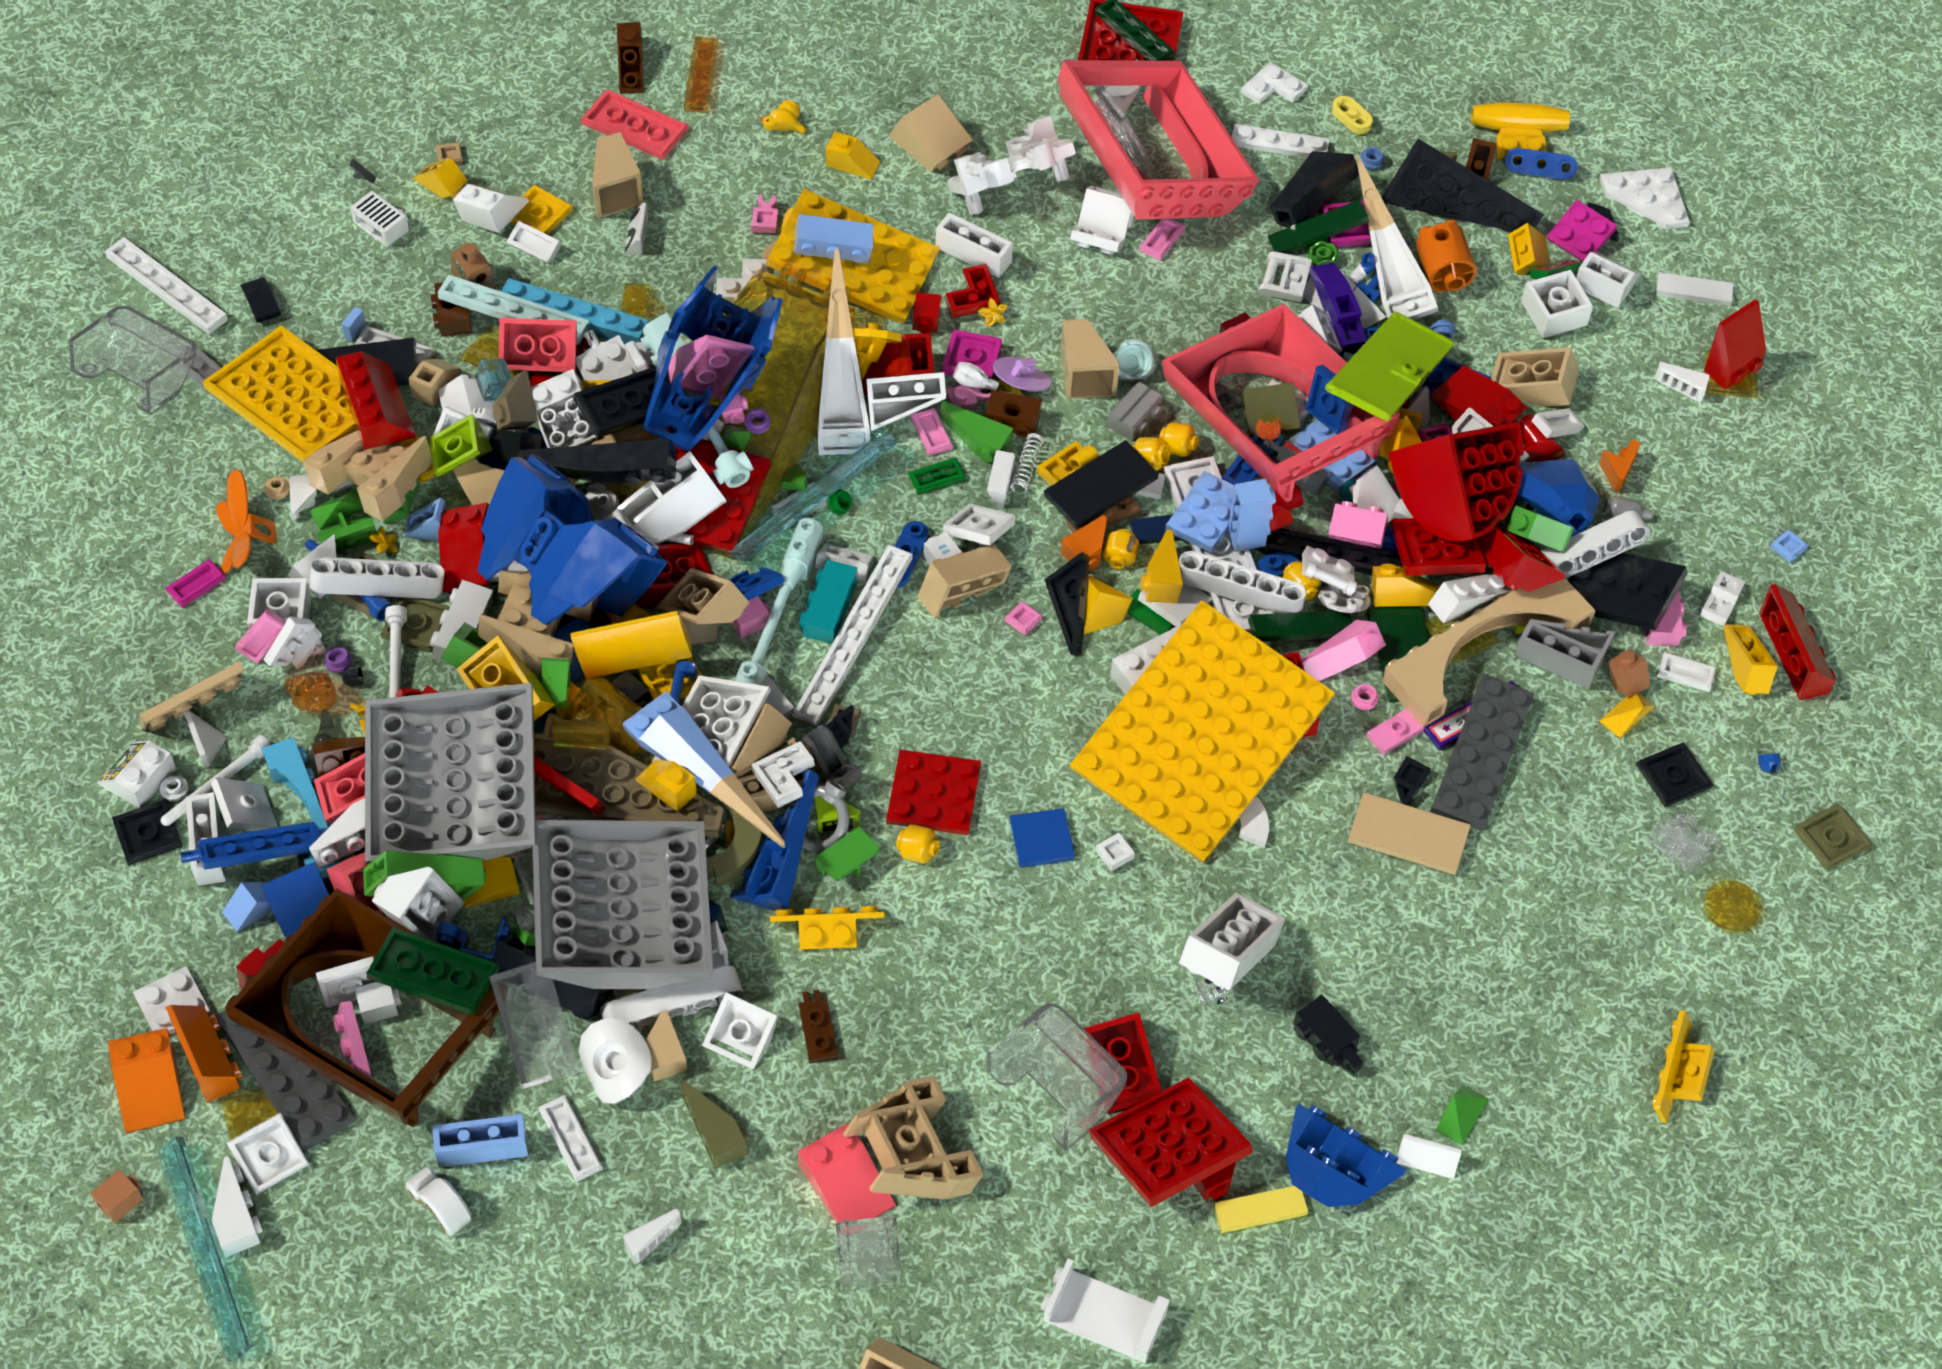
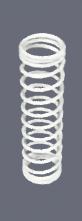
(1020, 461)

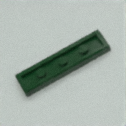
(1134, 31)
(1319, 228)
(1298, 625)

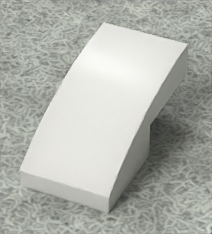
(1722, 598)

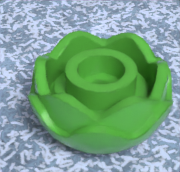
(1323, 253)

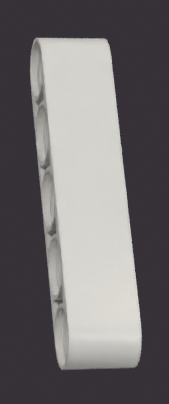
(1600, 543)
(376, 577)
(1224, 578)
(678, 998)

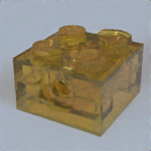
(607, 705)

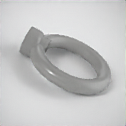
(834, 794)

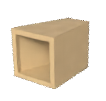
(932, 135)
(615, 177)
(1086, 362)

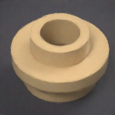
(277, 493)

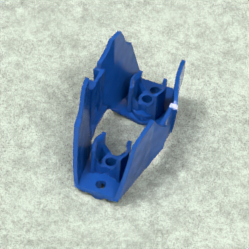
(696, 317)
(570, 550)

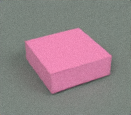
(1023, 618)

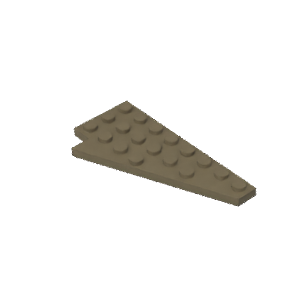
(612, 780)

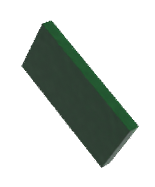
(1401, 630)
(432, 971)

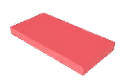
(638, 124)

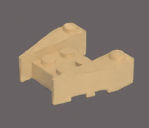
(381, 472)
(523, 632)
(909, 1147)

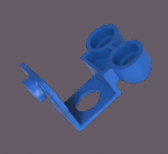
(459, 939)

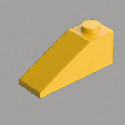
(1163, 574)
(1394, 588)
(1749, 659)

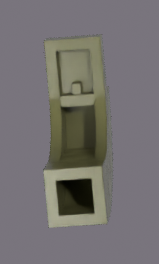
(739, 855)

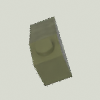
(716, 1127)

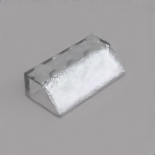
(535, 1026)

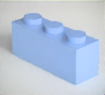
(823, 235)
(1251, 514)
(480, 1140)

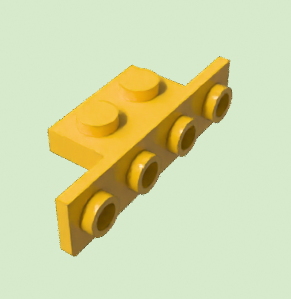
(827, 929)
(1685, 1069)

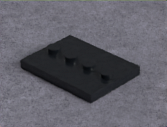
(1630, 588)

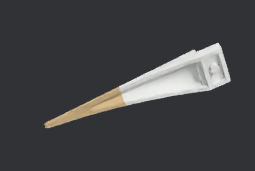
(1399, 275)
(842, 408)

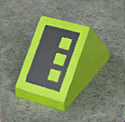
(828, 817)

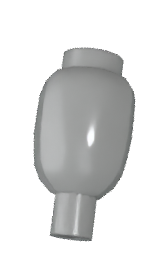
(1620, 504)

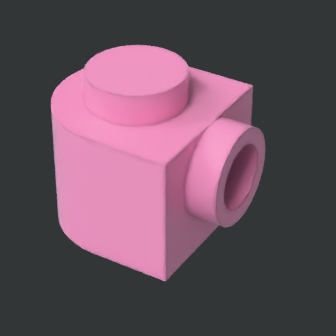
(735, 410)

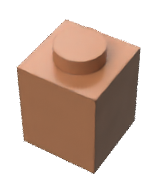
(1629, 673)
(117, 1195)

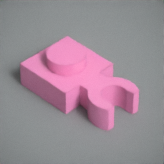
(765, 216)
(966, 397)

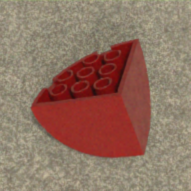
(1461, 480)

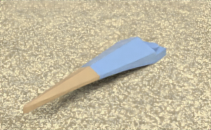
(673, 736)

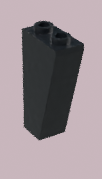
(1313, 186)

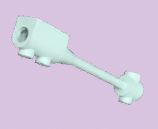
(732, 466)
(795, 566)

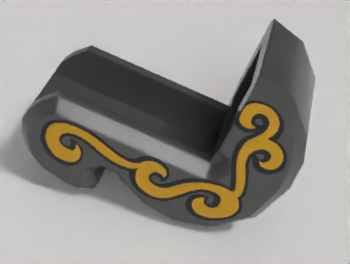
(829, 759)

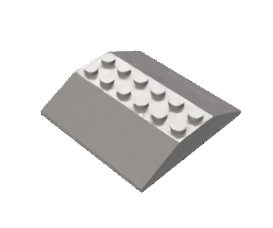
(451, 773)
(621, 903)

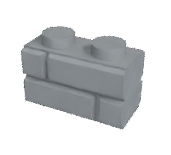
(1135, 412)

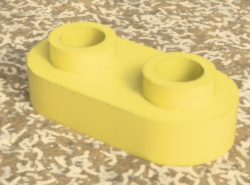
(1354, 115)

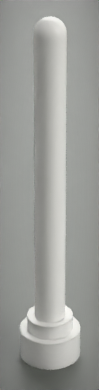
(395, 617)
(254, 752)

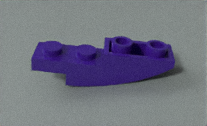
(1340, 303)

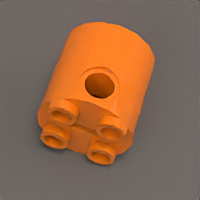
(1446, 256)

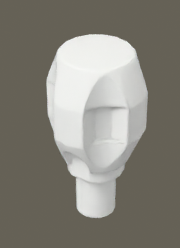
(973, 376)

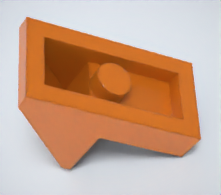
(1618, 467)

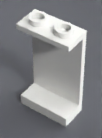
(1103, 1313)

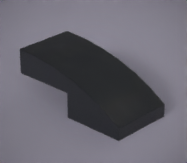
(260, 300)

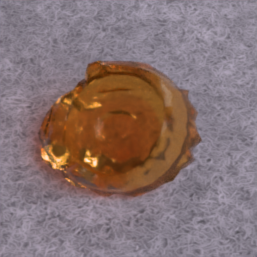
(311, 691)

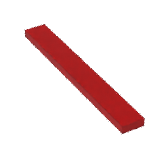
(558, 780)

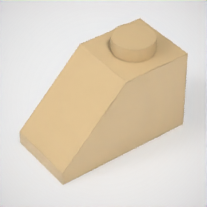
(665, 1049)

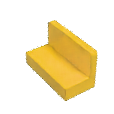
(1527, 249)

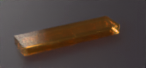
(701, 74)

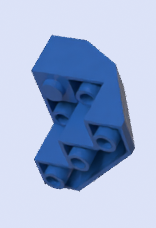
(1559, 491)
(1334, 1162)

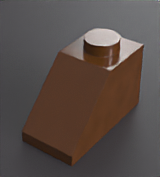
(1481, 156)

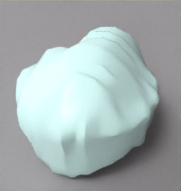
(1136, 360)

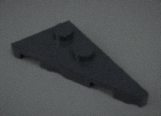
(1069, 594)

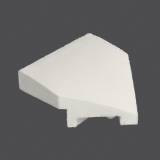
(1374, 491)
(295, 643)

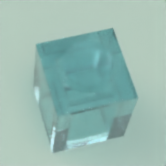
(492, 378)

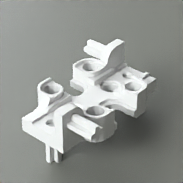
(1035, 150)

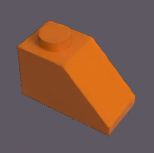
(1087, 540)

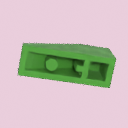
(976, 431)

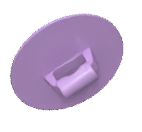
(1021, 373)

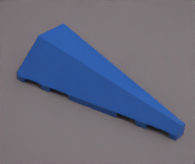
(775, 869)

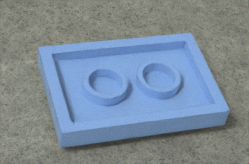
(1344, 469)
(1204, 512)

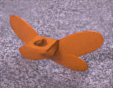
(239, 523)

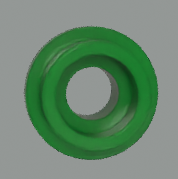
(839, 502)

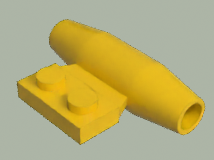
(1520, 124)

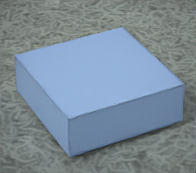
(353, 324)
(1789, 545)

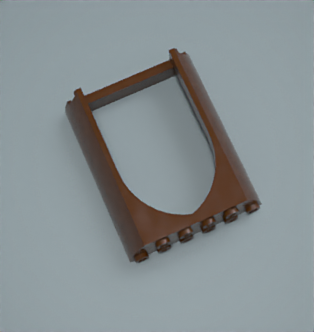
(334, 936)

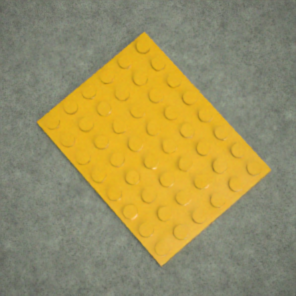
(1202, 731)

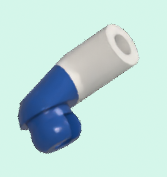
(1364, 268)

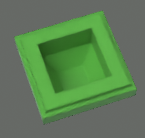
(736, 437)

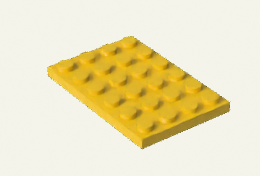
(884, 283)
(286, 393)

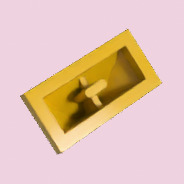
(1626, 714)

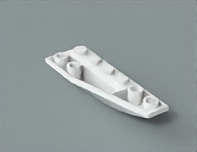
(674, 505)

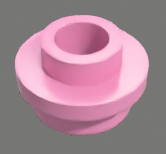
(1364, 690)

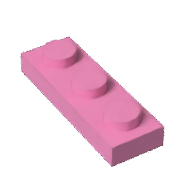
(352, 1042)

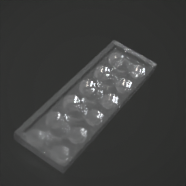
(1125, 133)

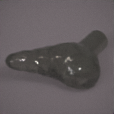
(326, 729)

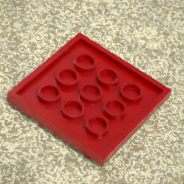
(1103, 43)
(726, 524)
(1170, 1141)

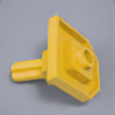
(870, 344)

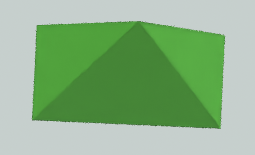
(326, 513)
(557, 681)
(1461, 1114)

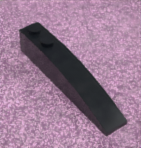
(613, 462)

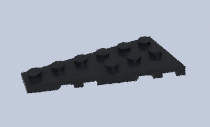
(1446, 188)

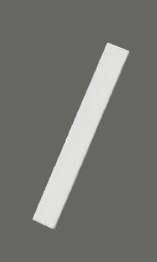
(852, 636)

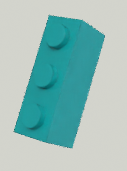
(829, 601)

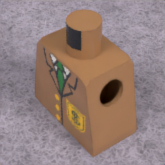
(470, 263)

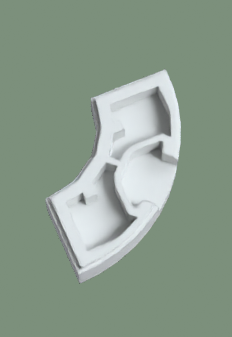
(1254, 824)

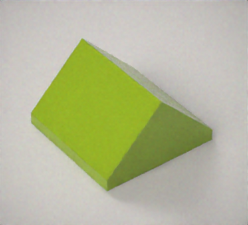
(458, 445)

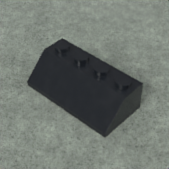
(581, 1000)

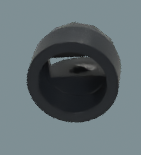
(351, 674)

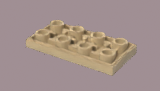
(182, 702)
(1409, 833)

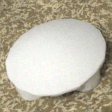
(1336, 600)

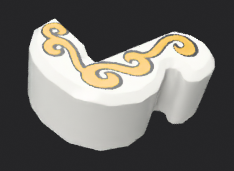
(439, 1199)

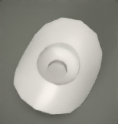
(614, 1059)

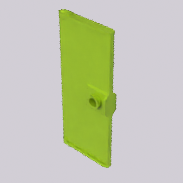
(1390, 366)

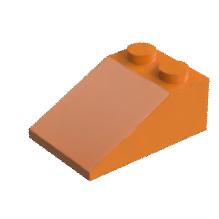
(146, 1080)

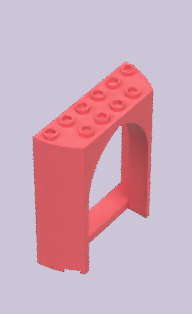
(1216, 164)
(1284, 349)

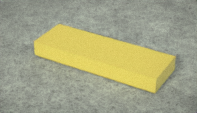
(1260, 1209)

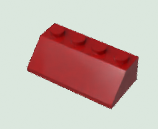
(374, 400)
(1517, 560)
(1796, 644)

